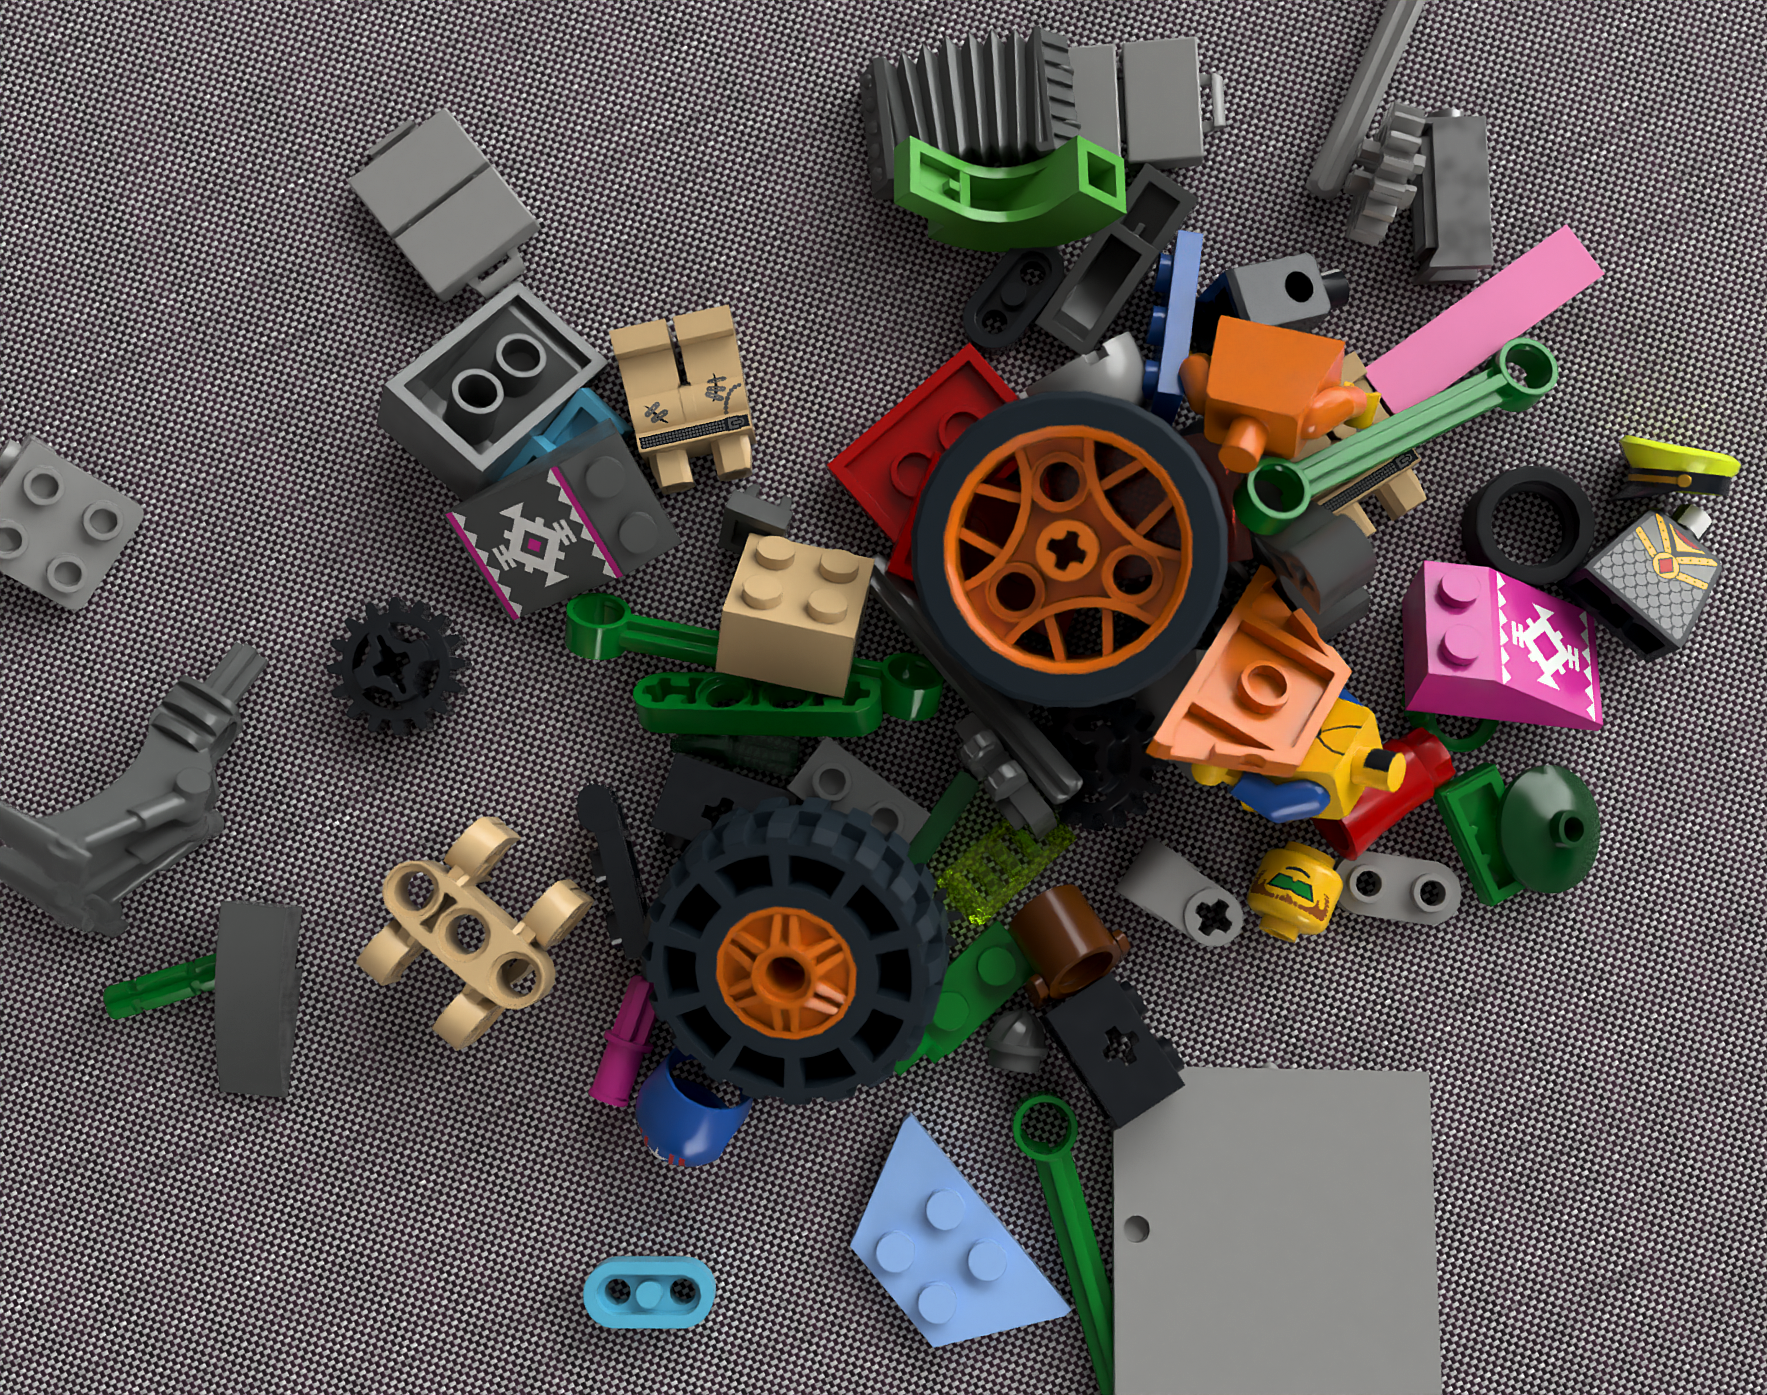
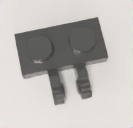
(1006, 780)

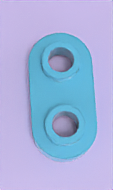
(652, 1297)

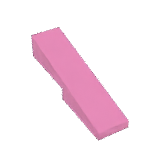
(1483, 322)

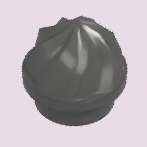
(1016, 1042)

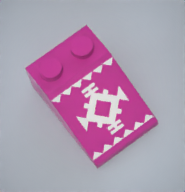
(1497, 650)

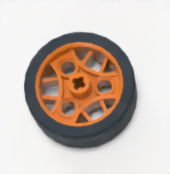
(971, 612)

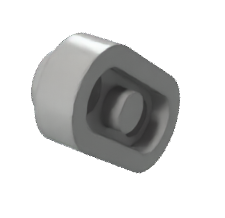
(1398, 888)

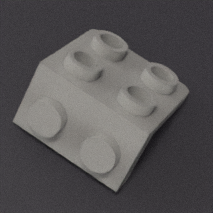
(59, 523)

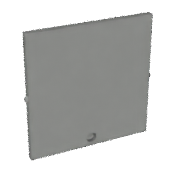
(1277, 1236)

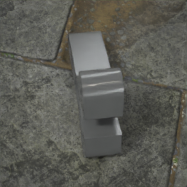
(1316, 560)

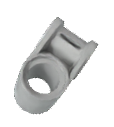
(1172, 890)

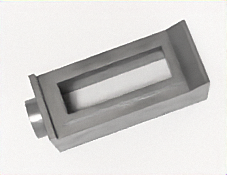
(1452, 200)

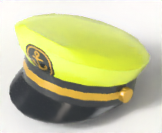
(1669, 468)

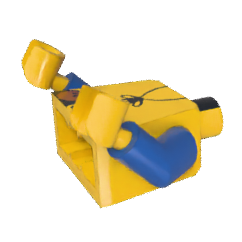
(1331, 776)

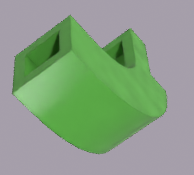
(1011, 207)

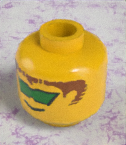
(1295, 891)

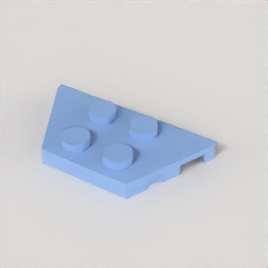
(946, 1248)

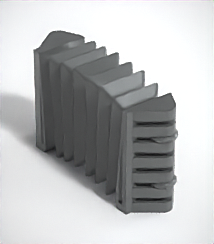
(971, 102)

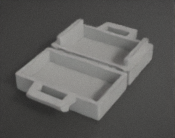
(1153, 105)
(445, 206)

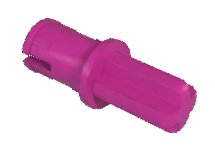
(625, 1045)

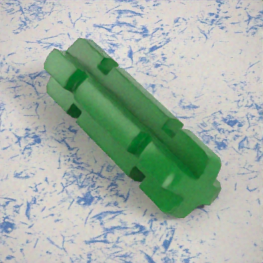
(160, 988)

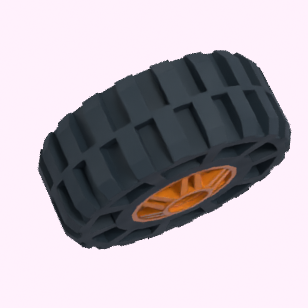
(796, 951)

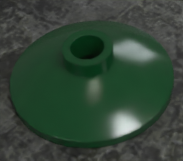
(1548, 829)

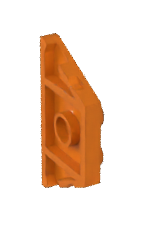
(1255, 690)

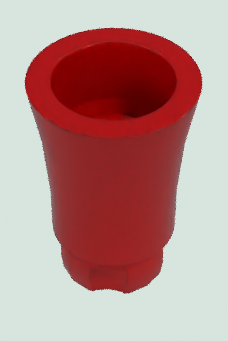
(1378, 810)

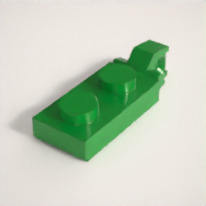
(972, 991)

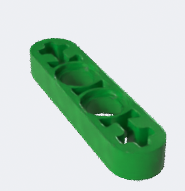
(667, 705)

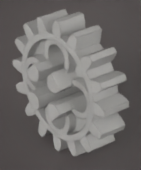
(1387, 166)

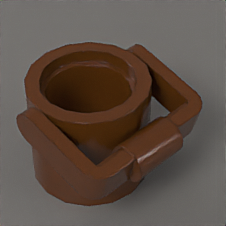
(1064, 944)

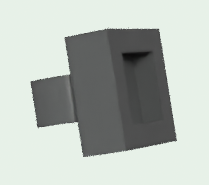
(749, 514)

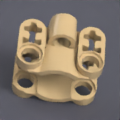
(505, 939)

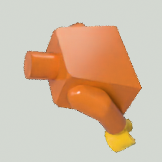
(1271, 391)

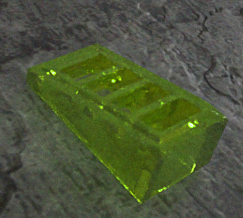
(969, 899)

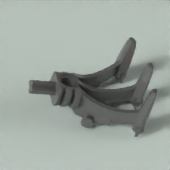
(146, 820)

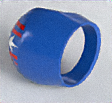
(683, 1119)

